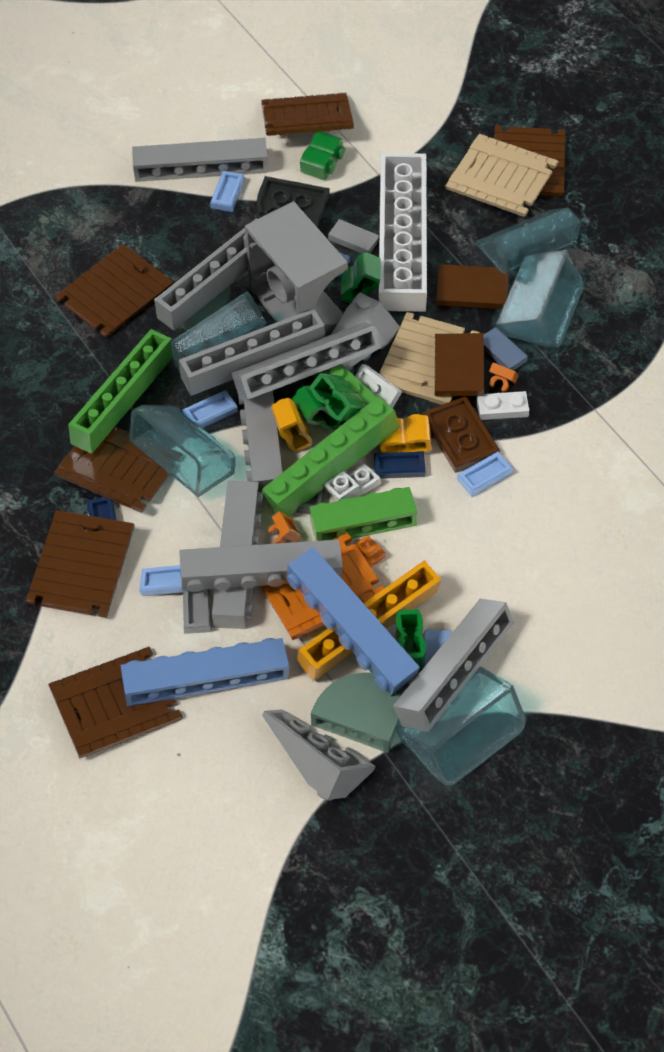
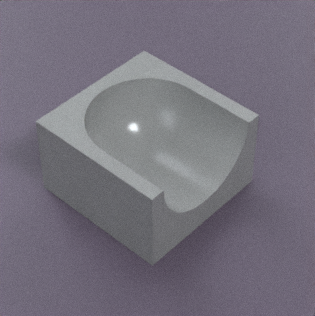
(292, 265)

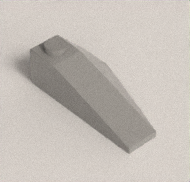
(368, 311)
(321, 763)

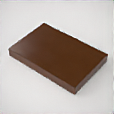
(471, 286)
(459, 364)
(460, 434)

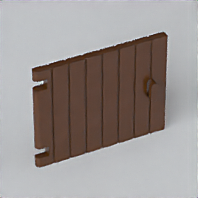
(307, 114)
(544, 143)
(114, 290)
(115, 471)
(81, 565)
(103, 707)

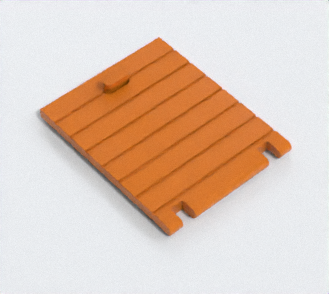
(301, 619)

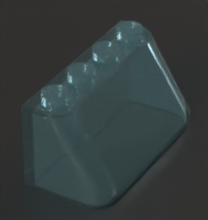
(542, 299)
(181, 447)
(470, 729)

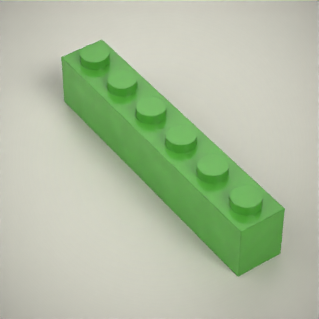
(120, 391)
(331, 457)

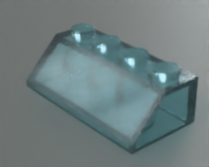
(532, 236)
(227, 323)

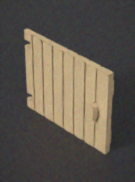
(501, 175)
(412, 357)

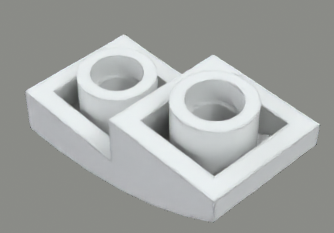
(353, 484)

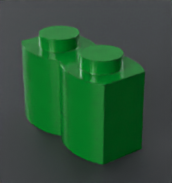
(322, 155)
(361, 277)
(337, 396)
(314, 410)
(409, 635)

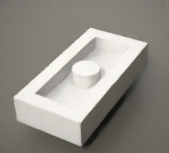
(378, 385)
(503, 405)

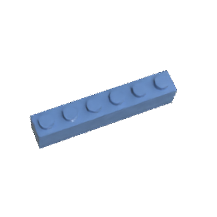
(352, 621)
(204, 671)

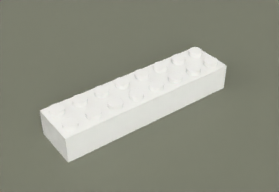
(403, 232)

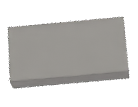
(353, 237)
(196, 612)

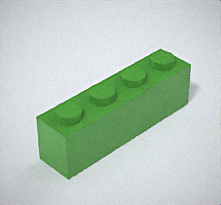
(364, 515)

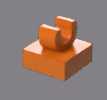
(503, 374)
(286, 527)
(371, 550)

